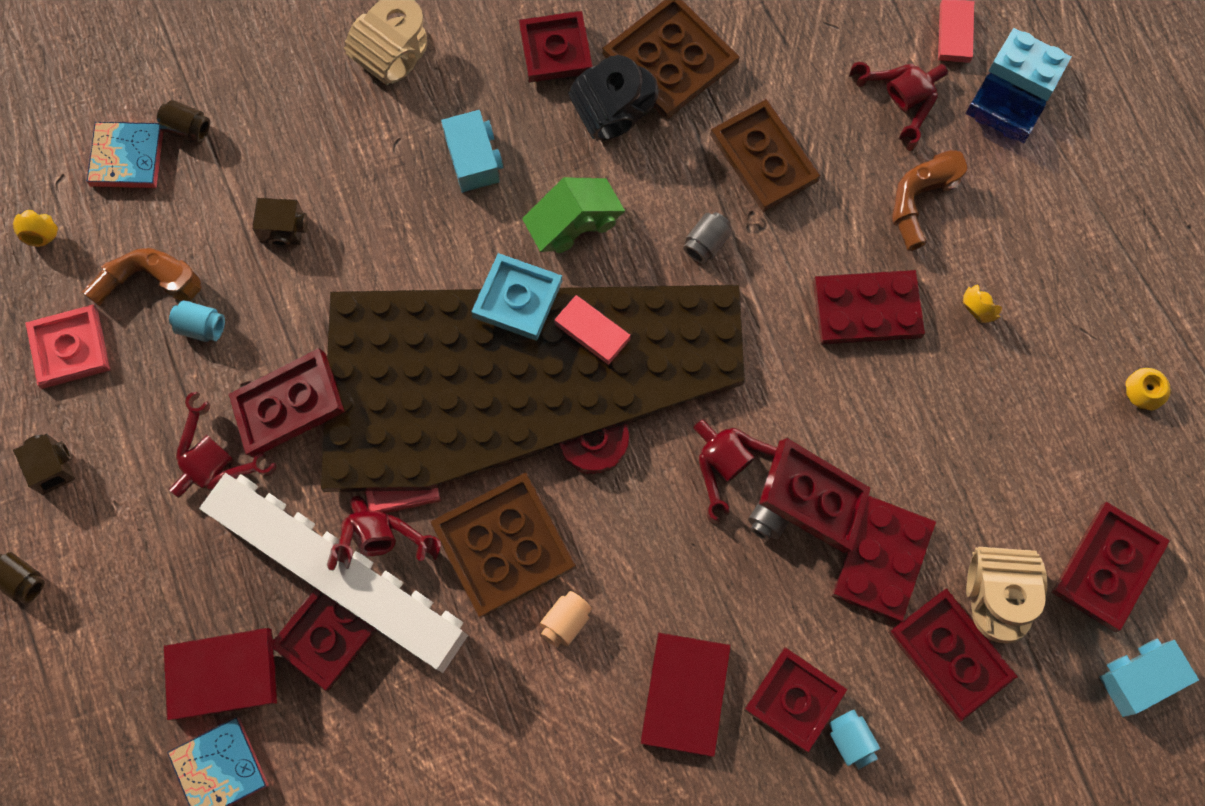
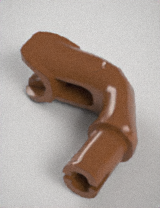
(941, 172)
(174, 275)

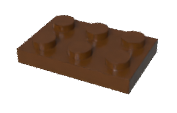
(765, 155)

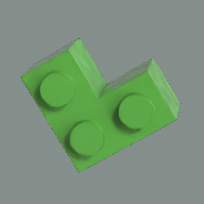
(571, 209)

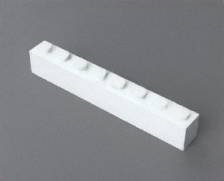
(358, 589)

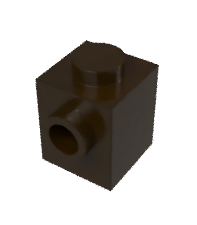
(279, 221)
(44, 463)

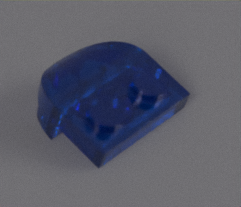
(1006, 108)

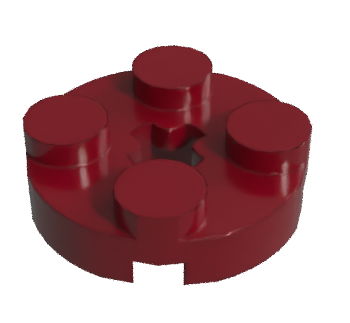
(600, 457)

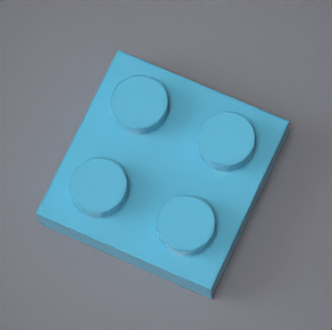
(1030, 64)
(517, 296)

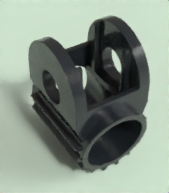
(608, 96)

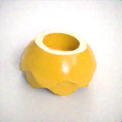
(34, 228)
(981, 305)
(1141, 396)

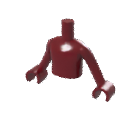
(907, 89)
(728, 456)
(206, 460)
(374, 536)

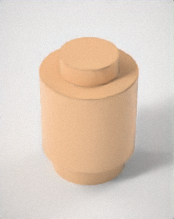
(565, 619)

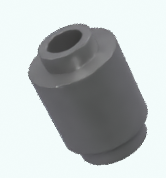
(707, 237)
(766, 523)

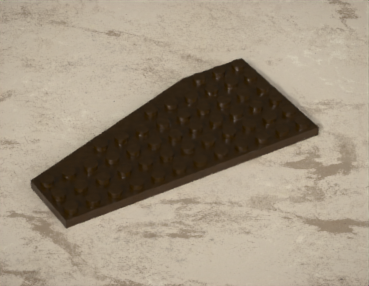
(454, 395)

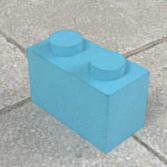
(471, 150)
(1148, 677)

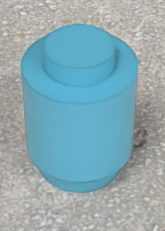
(196, 321)
(854, 739)

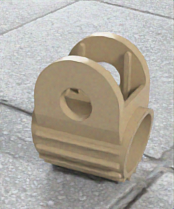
(390, 46)
(1006, 586)

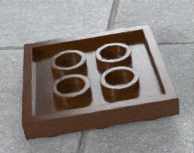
(677, 51)
(503, 545)

